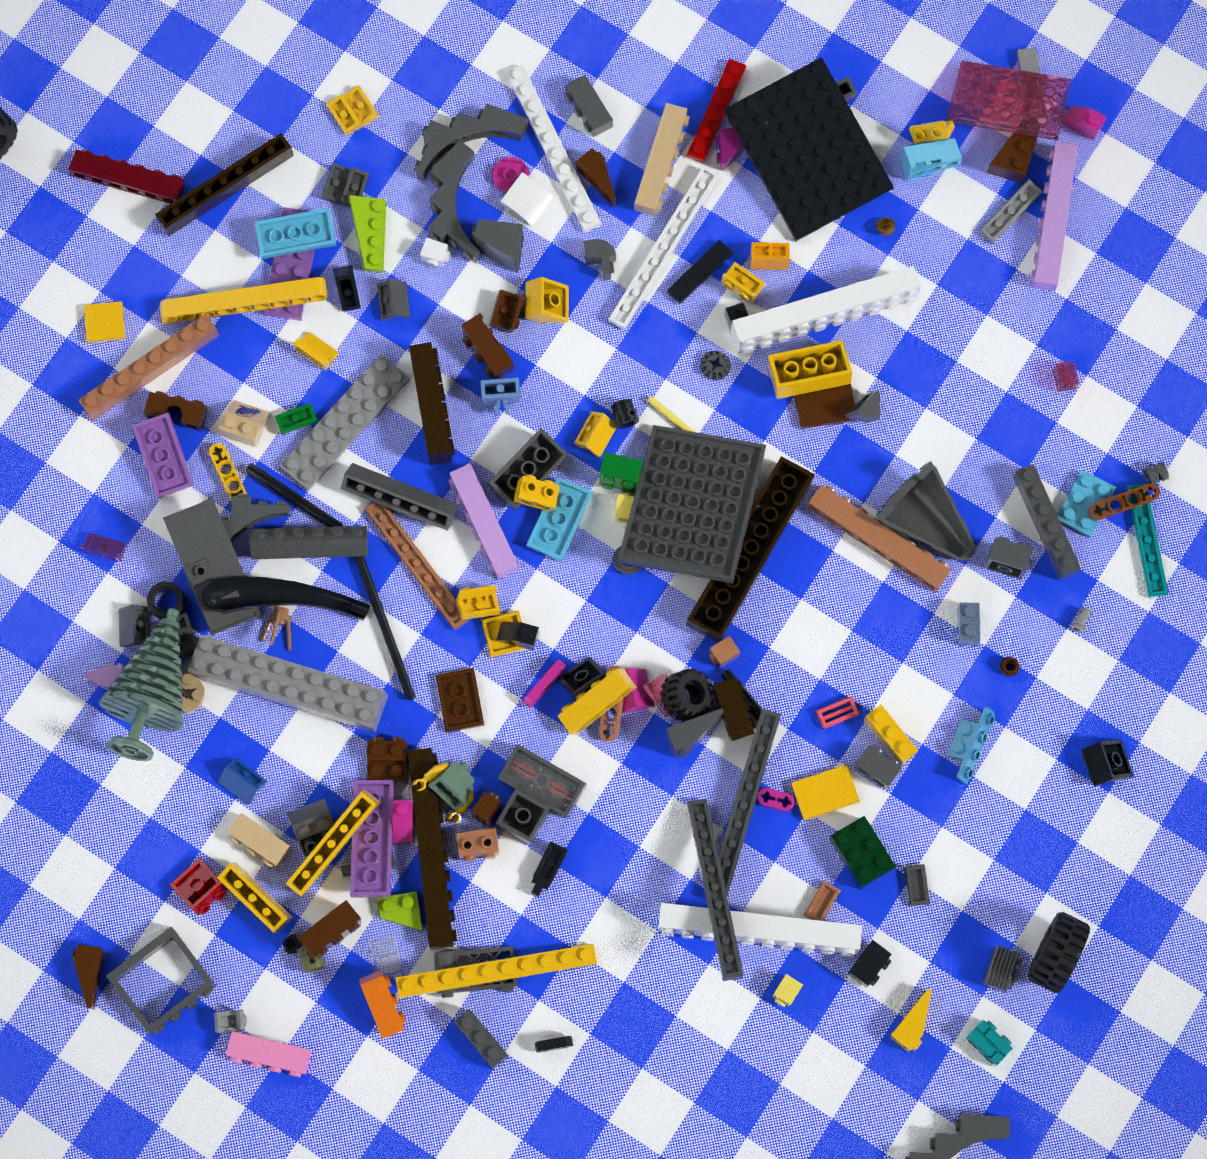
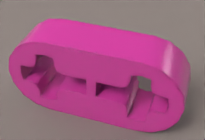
(776, 795)

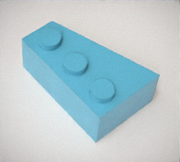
(930, 158)

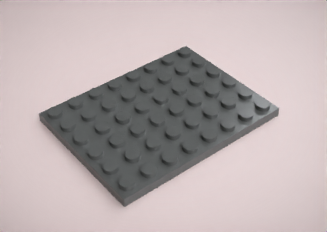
(692, 504)

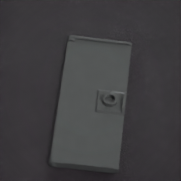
(207, 556)

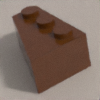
(1013, 158)
(486, 348)
(330, 930)

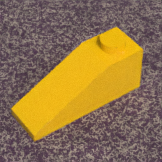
(912, 1026)

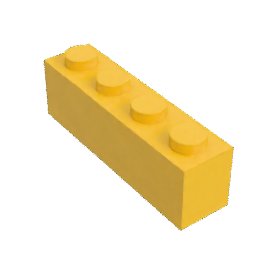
(596, 701)
(255, 897)

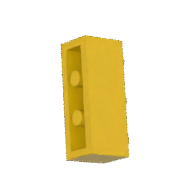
(890, 735)

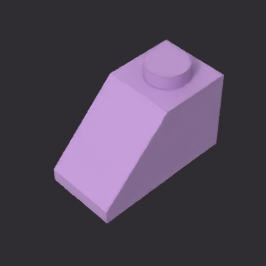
(104, 675)

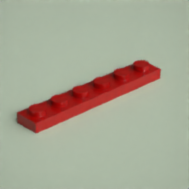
(714, 114)

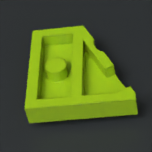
(401, 910)

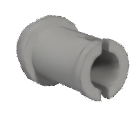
(1081, 619)

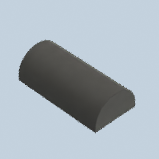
(535, 458)

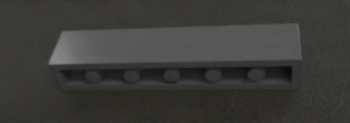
(399, 496)
(1046, 522)
(309, 542)

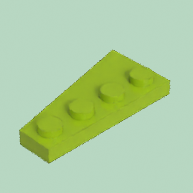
(370, 223)

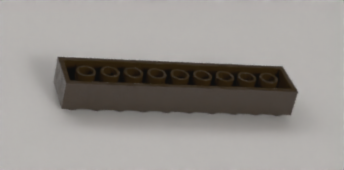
(765, 527)

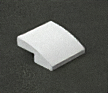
(526, 199)

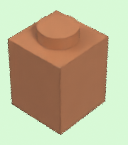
(724, 652)

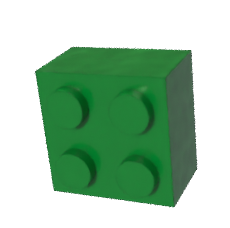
(620, 472)

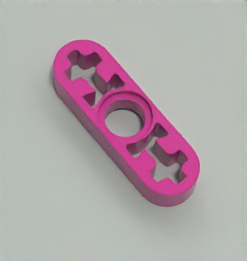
(544, 683)

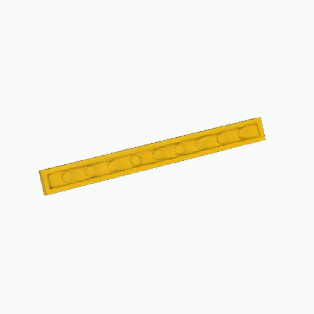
(495, 971)

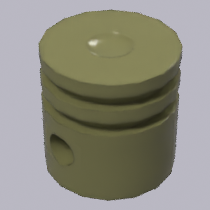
(305, 961)

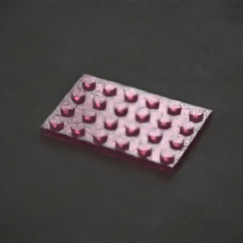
(1009, 100)

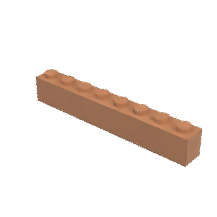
(149, 367)
(879, 538)

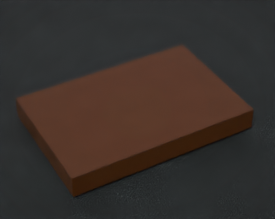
(824, 407)
(459, 700)

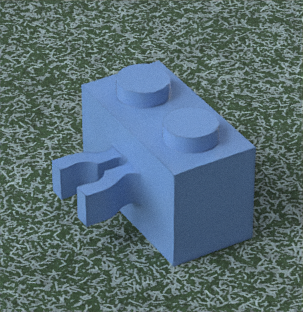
(500, 392)

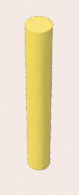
(668, 414)

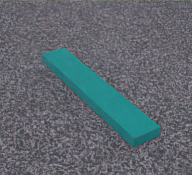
(1148, 546)

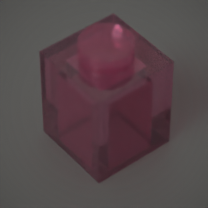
(1065, 376)

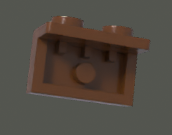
(507, 311)

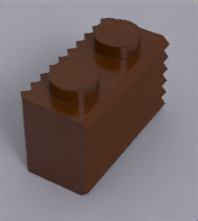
(486, 808)

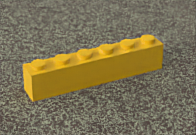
(333, 842)

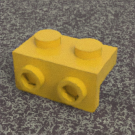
(931, 131)
(742, 282)
(478, 602)

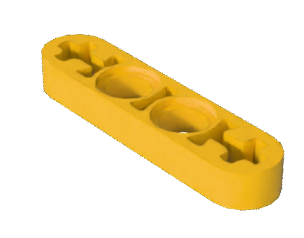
(232, 475)

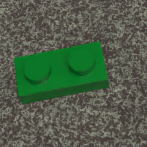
(296, 418)

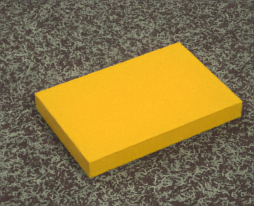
(825, 792)

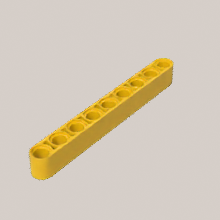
(243, 300)

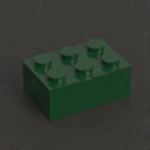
(862, 852)

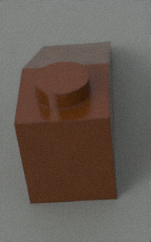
(594, 170)
(88, 968)

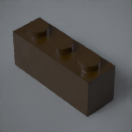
(735, 708)

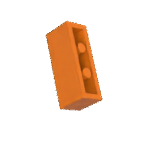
(382, 1004)

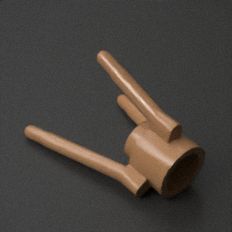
(278, 617)

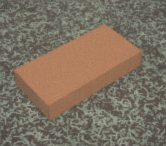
(822, 901)

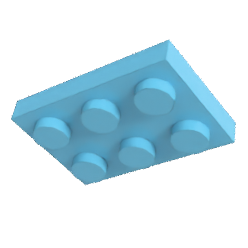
(1085, 492)

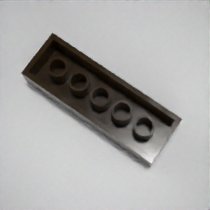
(430, 398)

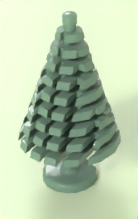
(148, 691)

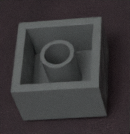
(1008, 557)
(523, 817)

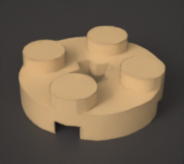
(196, 695)

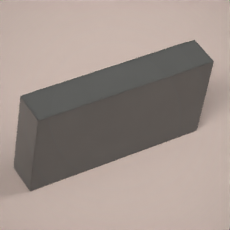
(917, 885)

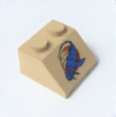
(243, 423)

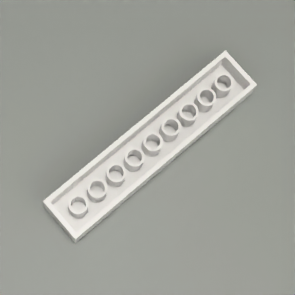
(825, 310)
(764, 929)

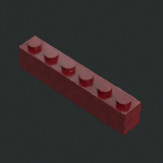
(126, 176)

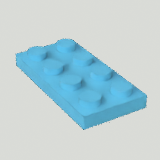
(295, 233)
(557, 528)

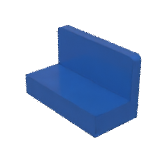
(241, 780)

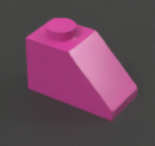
(1084, 121)
(403, 821)

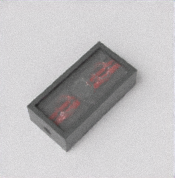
(542, 781)

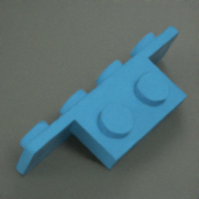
(969, 742)

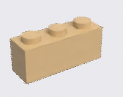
(258, 841)

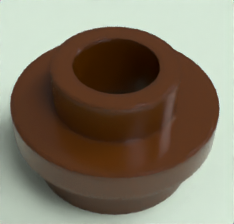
(1015, 664)

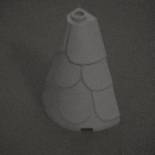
(928, 514)

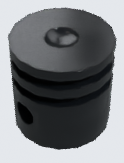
(624, 413)

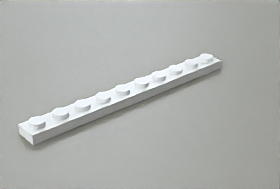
(553, 148)
(664, 247)

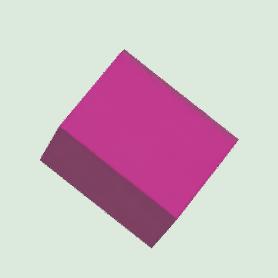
(638, 698)

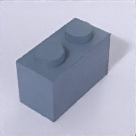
(968, 624)

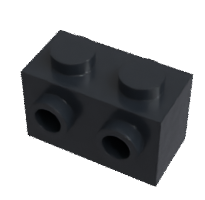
(869, 964)

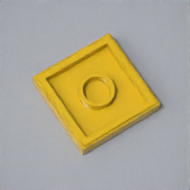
(104, 322)
(491, 628)

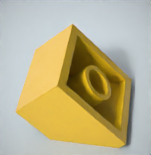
(546, 301)

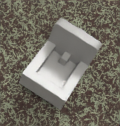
(230, 1021)

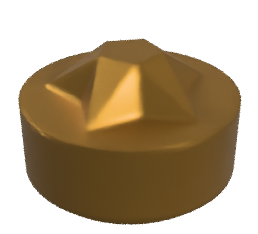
(885, 226)

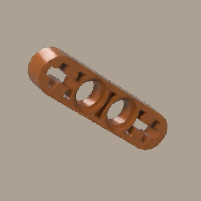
(1125, 505)

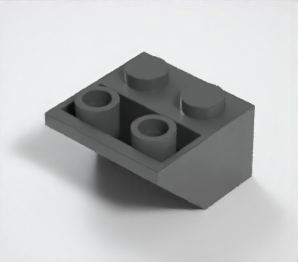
(311, 824)

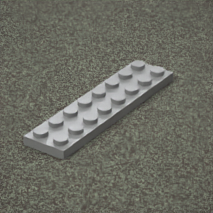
(344, 422)

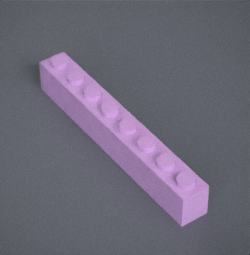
(1055, 216)

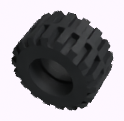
(698, 690)

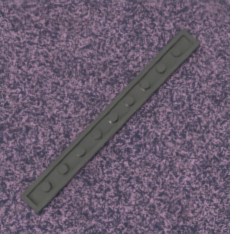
(747, 794)
(715, 890)

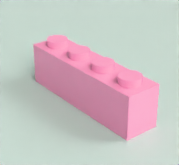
(268, 1053)

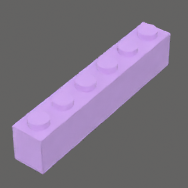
(484, 521)

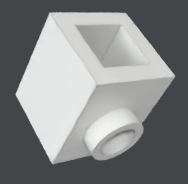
(434, 253)

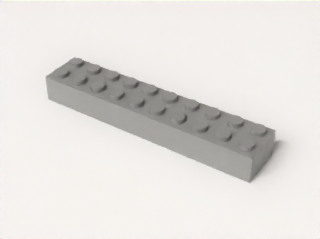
(288, 683)

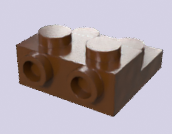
(387, 759)

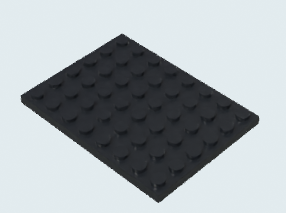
(808, 149)

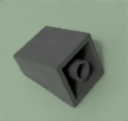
(500, 242)

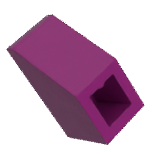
(729, 147)

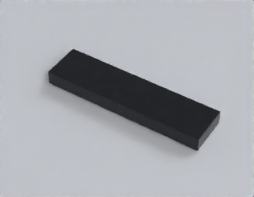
(699, 272)

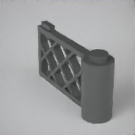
(450, 960)

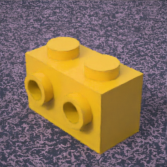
(536, 493)

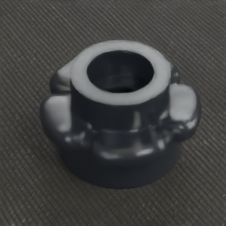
(287, 944)

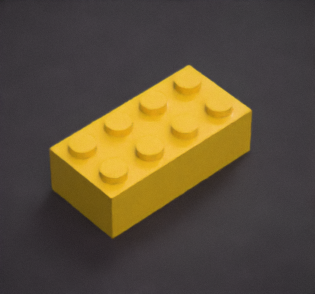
(809, 369)

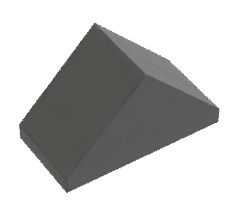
(866, 409)

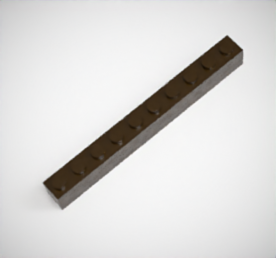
(431, 853)

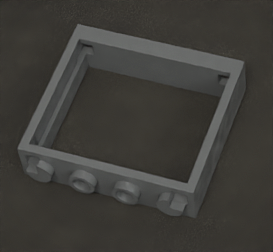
(142, 955)

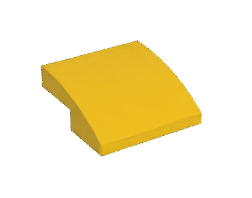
(353, 110)

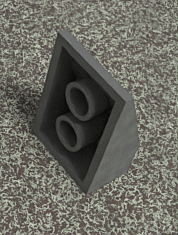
(687, 735)

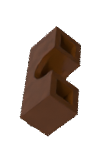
(192, 412)

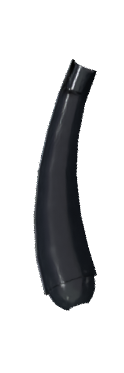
(266, 591)

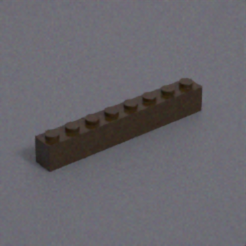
(224, 184)

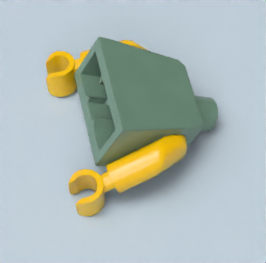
(452, 785)

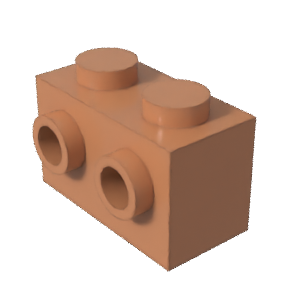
(477, 844)

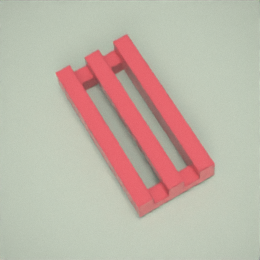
(822, 719)

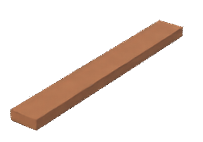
(416, 563)

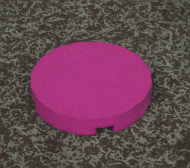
(507, 172)

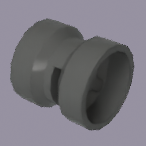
(1156, 473)

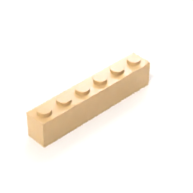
(660, 160)

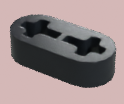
(554, 1044)

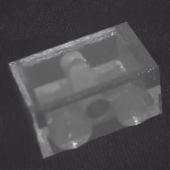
(385, 956)

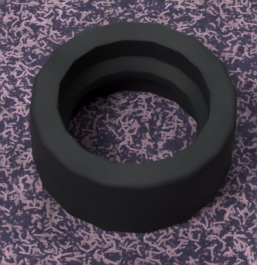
(160, 587)

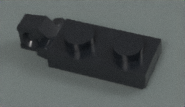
(548, 868)

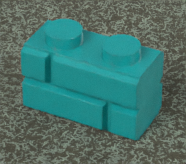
(989, 1042)

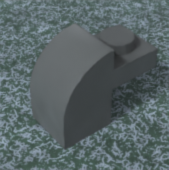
(600, 252)

